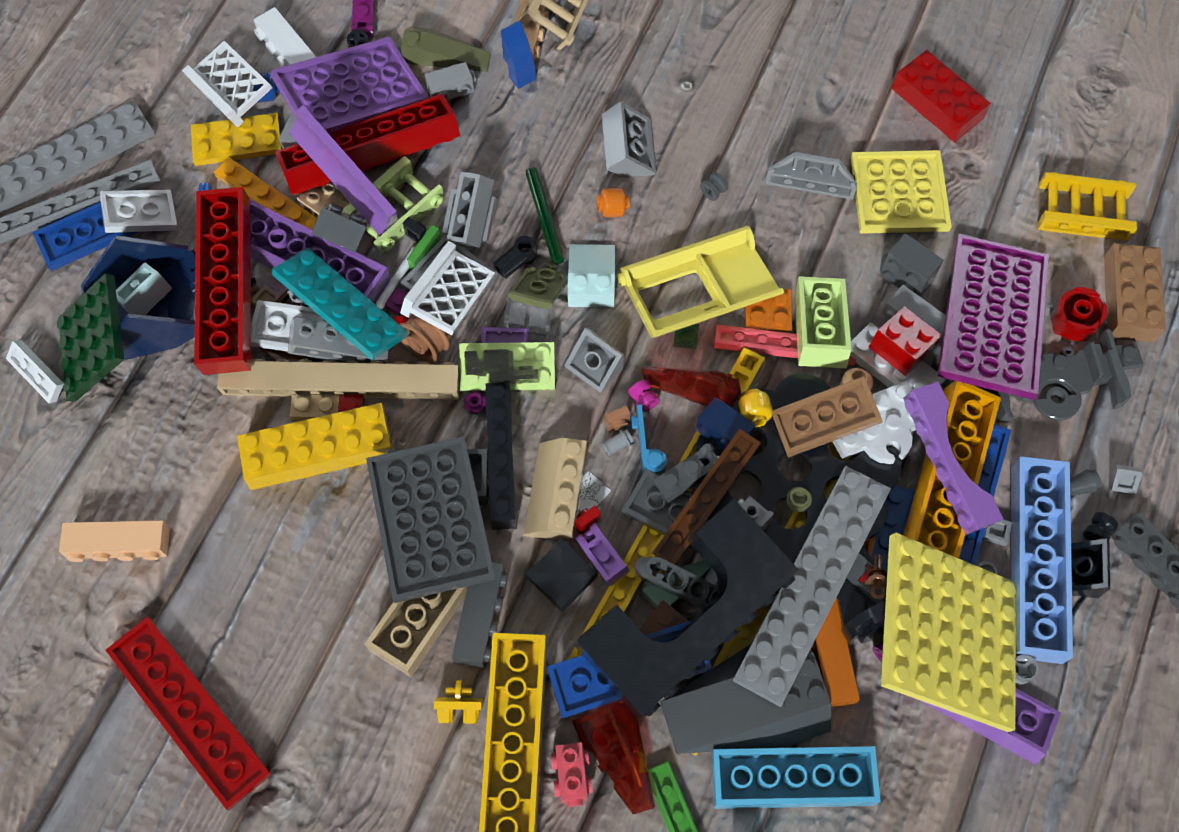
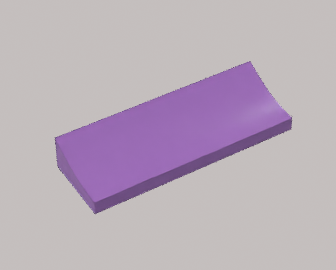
(342, 171)
(1033, 727)

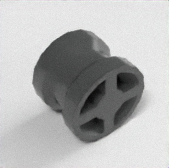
(714, 186)

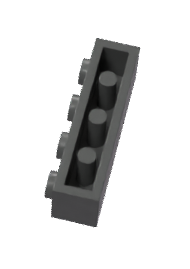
(1151, 554)

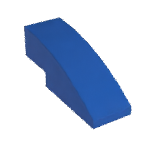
(518, 55)

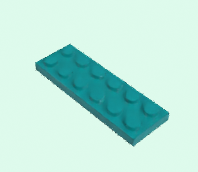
(339, 303)

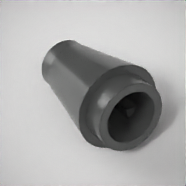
(1085, 483)

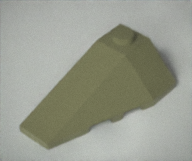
(437, 49)

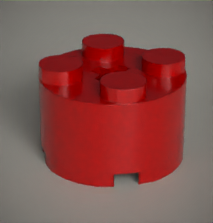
(1078, 314)

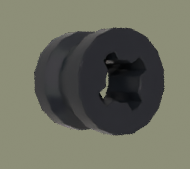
(356, 37)

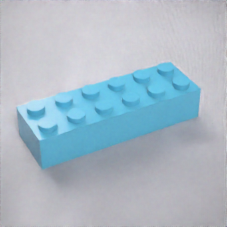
(795, 777)

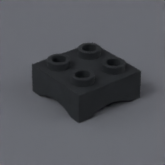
(561, 575)

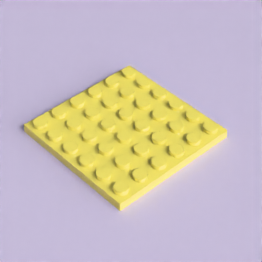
(949, 633)

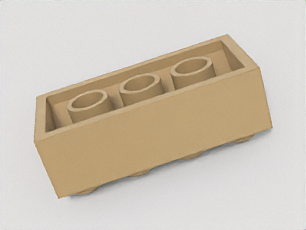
(556, 489)

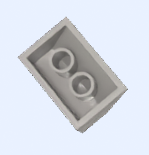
(628, 142)

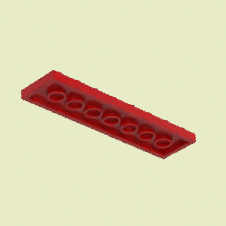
(188, 713)

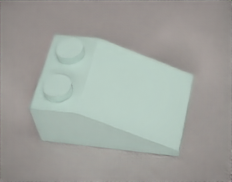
(591, 275)

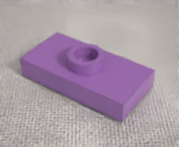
(504, 335)

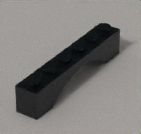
(500, 456)

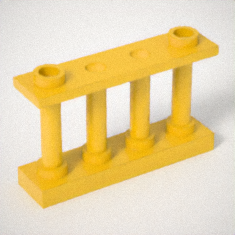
(1082, 224)

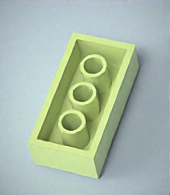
(822, 322)

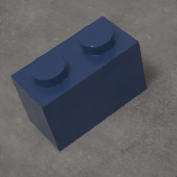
(722, 423)

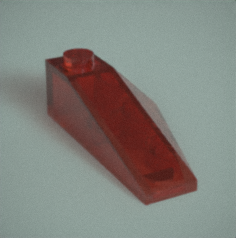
(694, 384)
(617, 744)

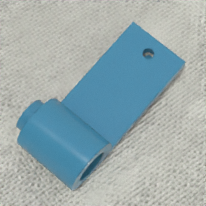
(651, 459)

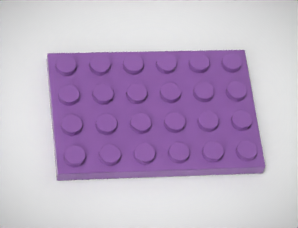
(350, 84)

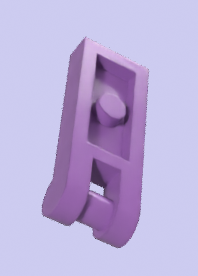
(602, 554)

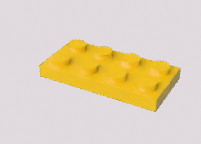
(222, 139)

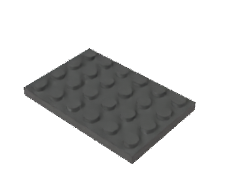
(429, 519)

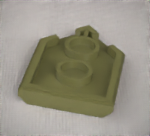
(539, 286)

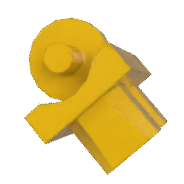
(470, 706)

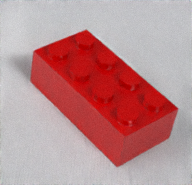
(940, 95)

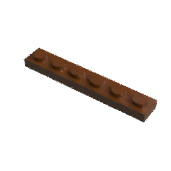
(707, 496)

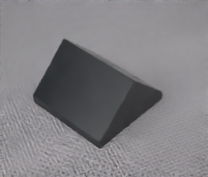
(1090, 568)

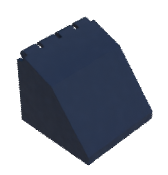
(173, 317)

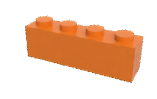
(835, 661)

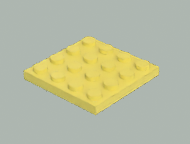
(900, 192)

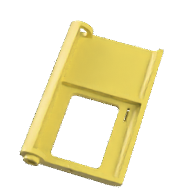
(726, 267)

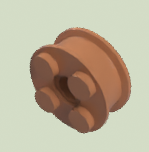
(424, 339)

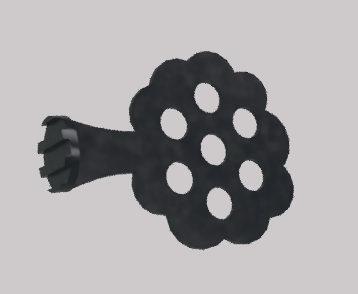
(858, 613)

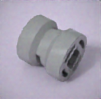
(1027, 667)

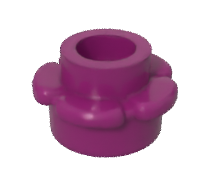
(474, 408)

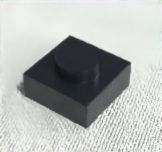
(414, 230)

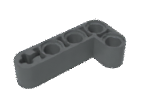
(682, 582)

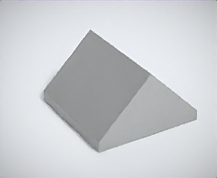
(595, 360)

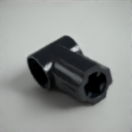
(515, 258)

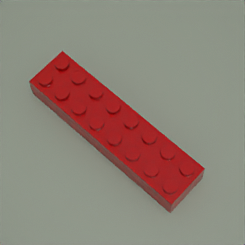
(376, 141)
(222, 281)

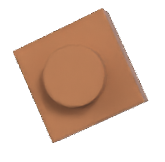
(617, 419)

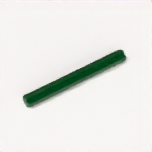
(544, 216)

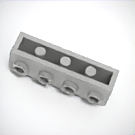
(324, 342)

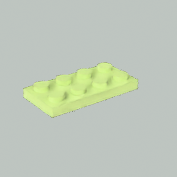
(536, 354)

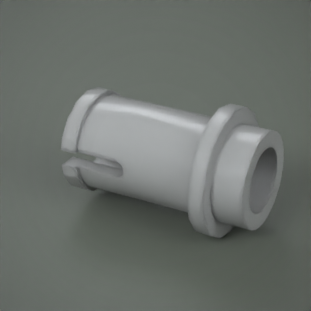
(617, 442)

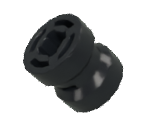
(1101, 527)

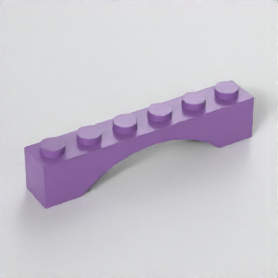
(972, 504)

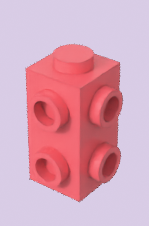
(572, 781)

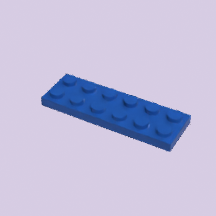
(581, 687)

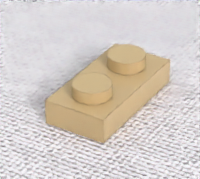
(312, 406)

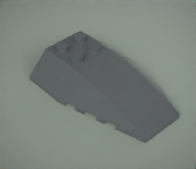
(725, 715)

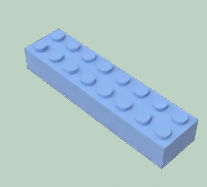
(1042, 558)

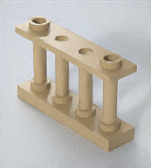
(532, 13)

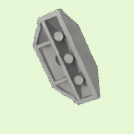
(812, 175)

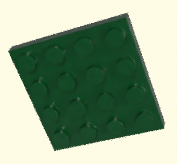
(90, 338)

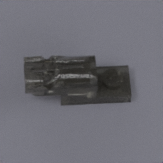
(500, 366)

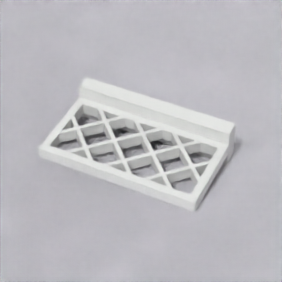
(223, 102)
(429, 282)

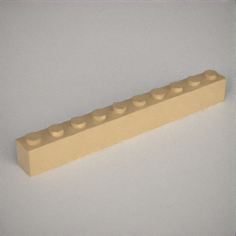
(333, 378)

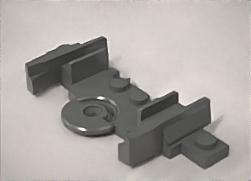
(1077, 377)

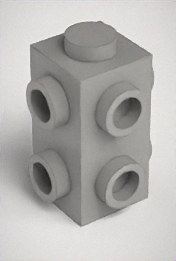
(451, 81)

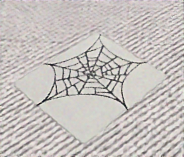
(592, 491)

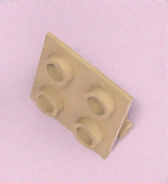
(316, 198)

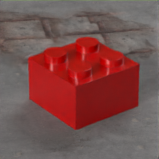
(904, 341)

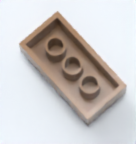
(1134, 292)

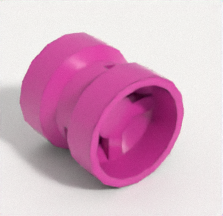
(643, 395)

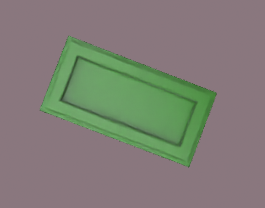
(427, 242)

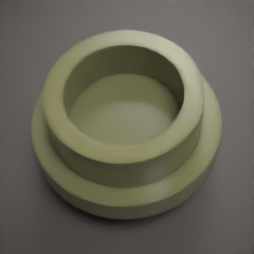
(798, 499)

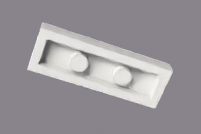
(34, 371)

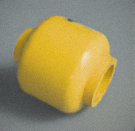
(756, 407)

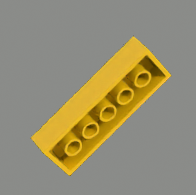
(313, 446)

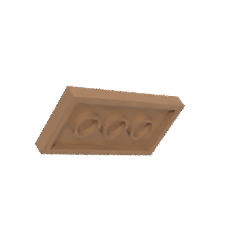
(826, 416)

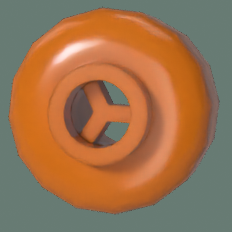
(612, 202)

